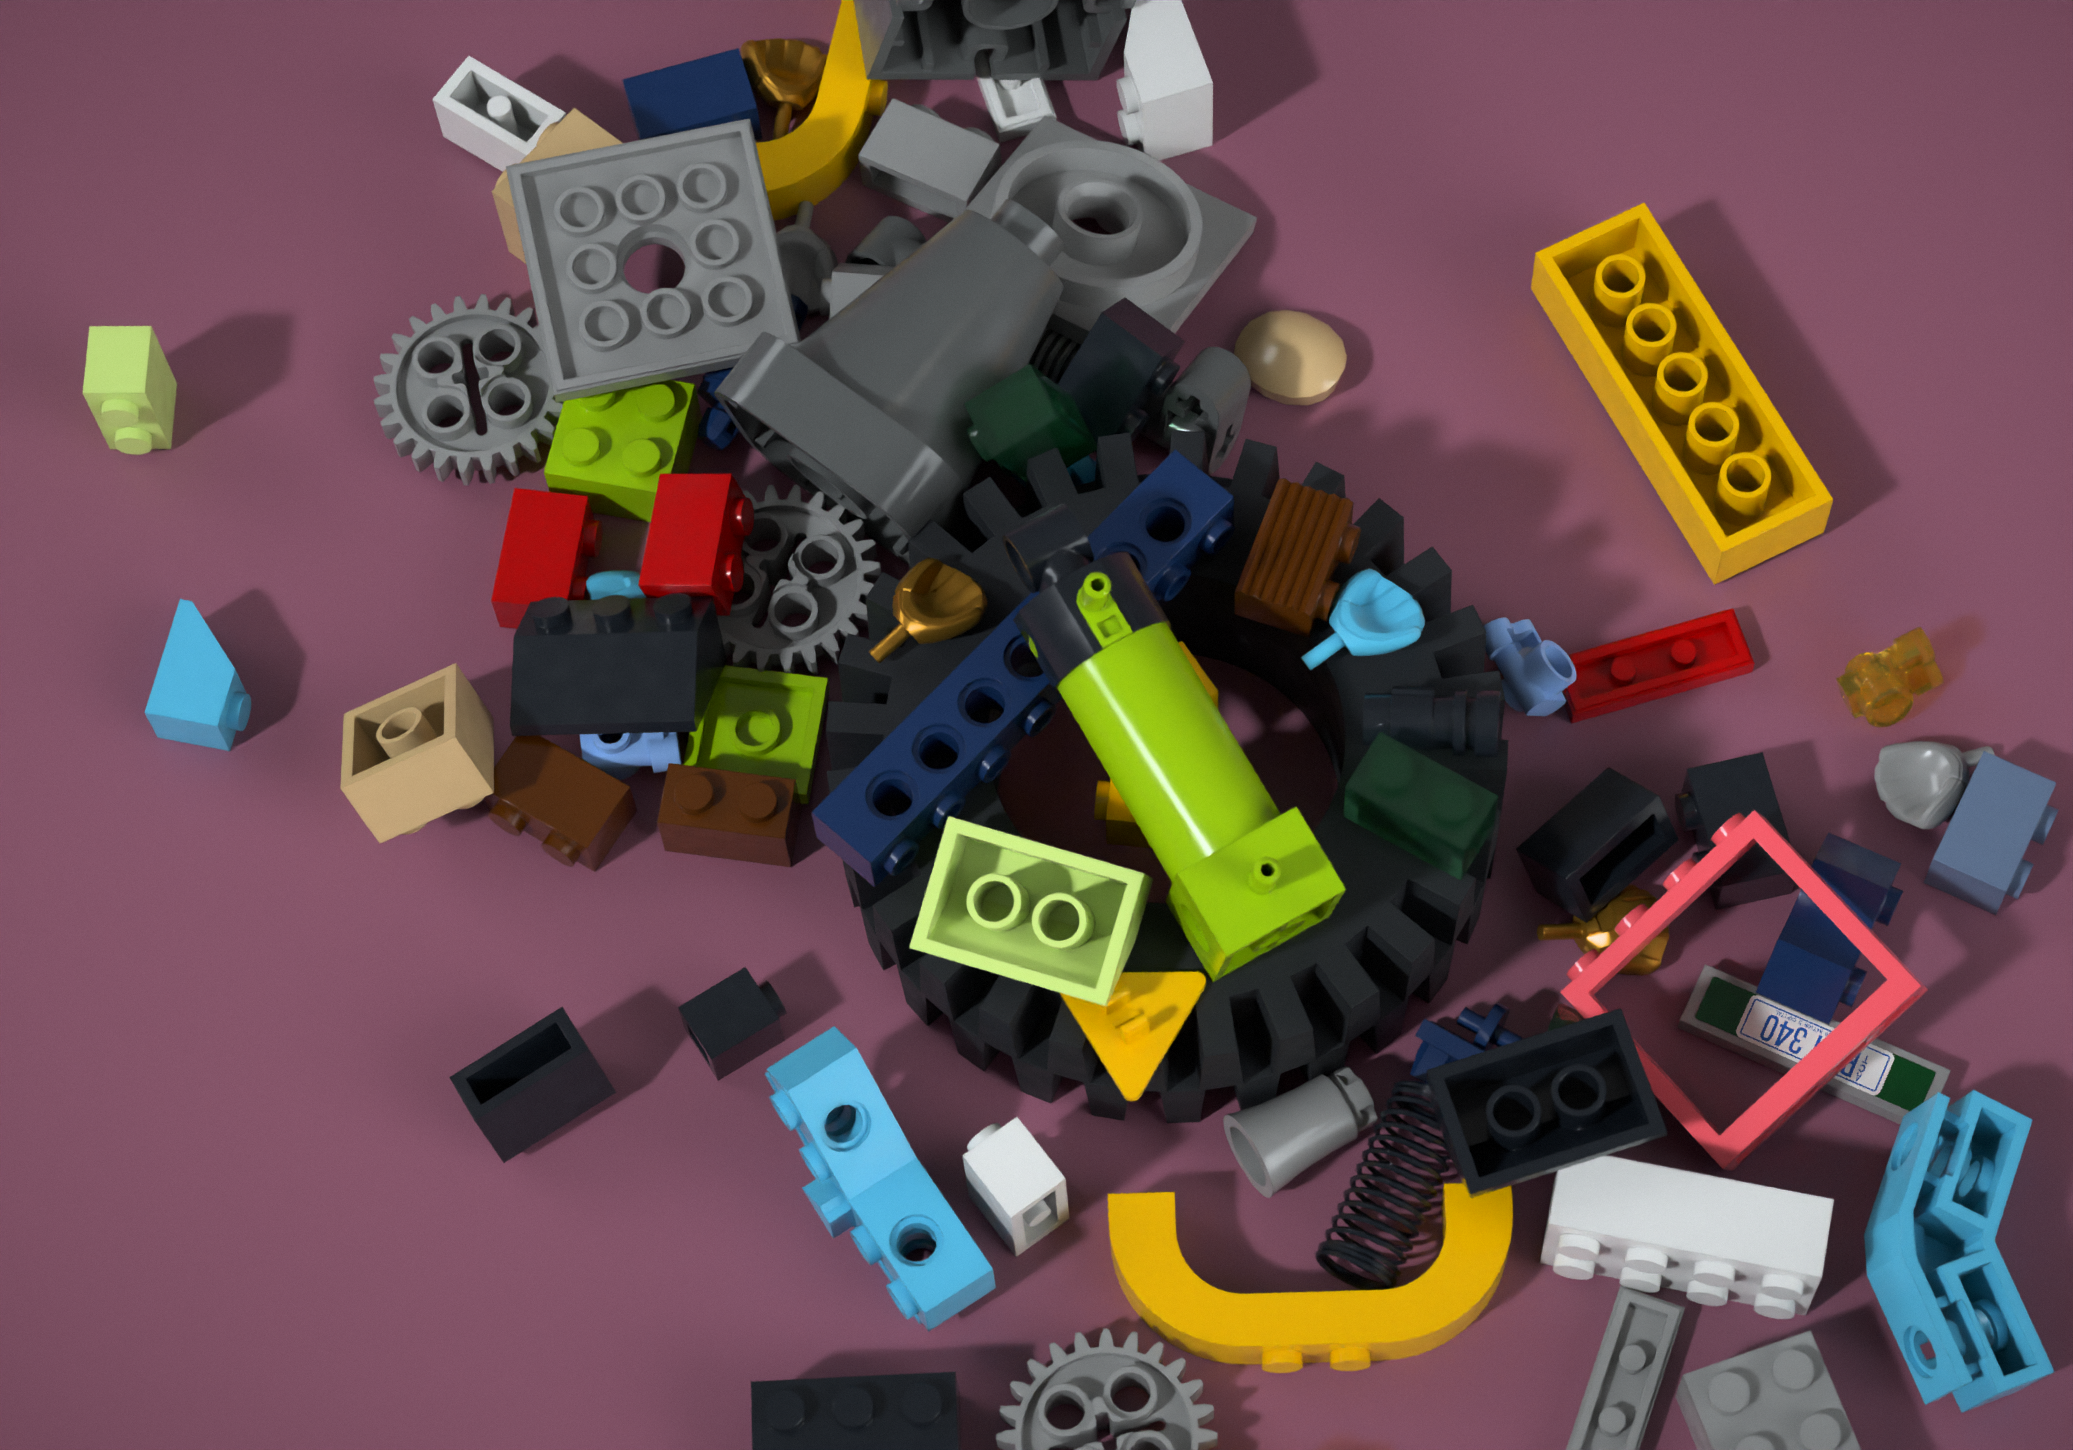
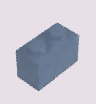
(1991, 832)

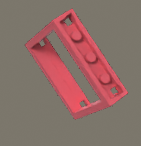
(1823, 1061)

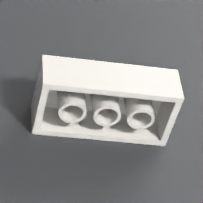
(1688, 1234)

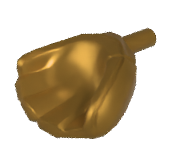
(784, 75)
(932, 606)
(1600, 932)

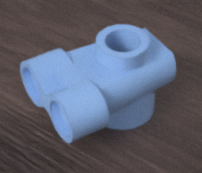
(1531, 668)
(630, 752)

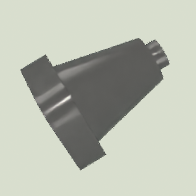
(882, 386)

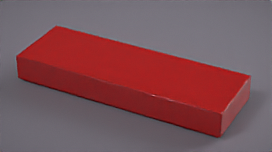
(1657, 665)

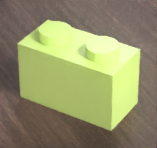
(130, 388)

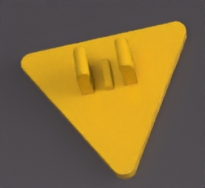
(1137, 1023)

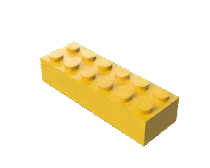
(1680, 393)

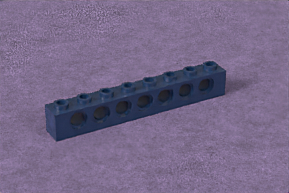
(875, 844)

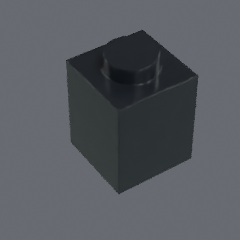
(734, 1022)

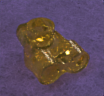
(1884, 682)

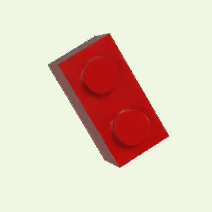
(697, 538)
(544, 552)

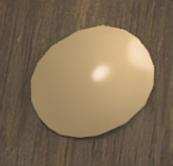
(1291, 357)

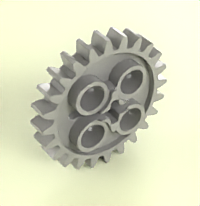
(418, 400)
(830, 599)
(1089, 1382)

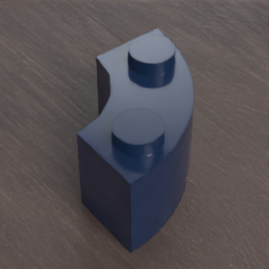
(1813, 958)

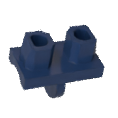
(1444, 1046)

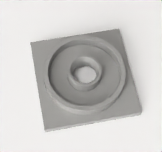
(676, 190)
(1165, 235)

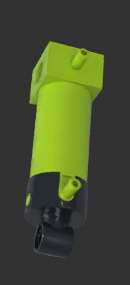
(1107, 647)

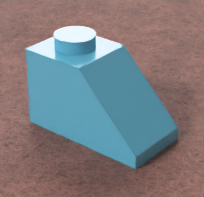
(196, 687)

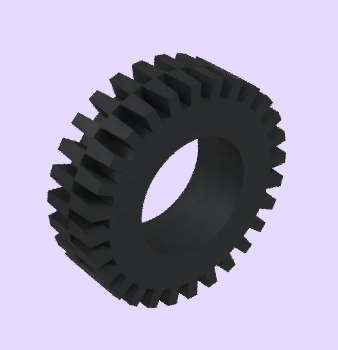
(1302, 997)

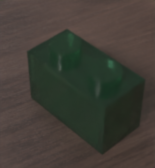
(1027, 418)
(1420, 805)

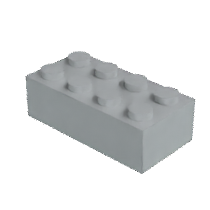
(1766, 1401)

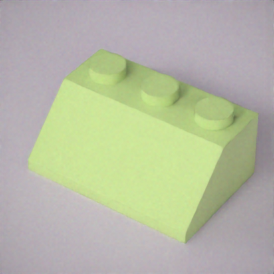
(1030, 911)

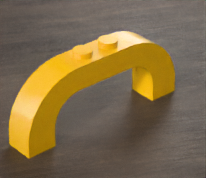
(828, 143)
(1310, 1326)

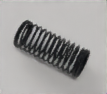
(1349, 1248)

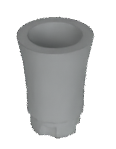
(1298, 1128)

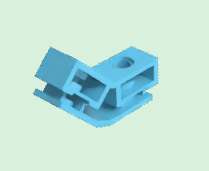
(875, 1181)
(1937, 1253)

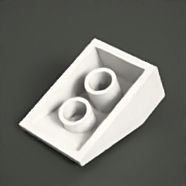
(1164, 83)

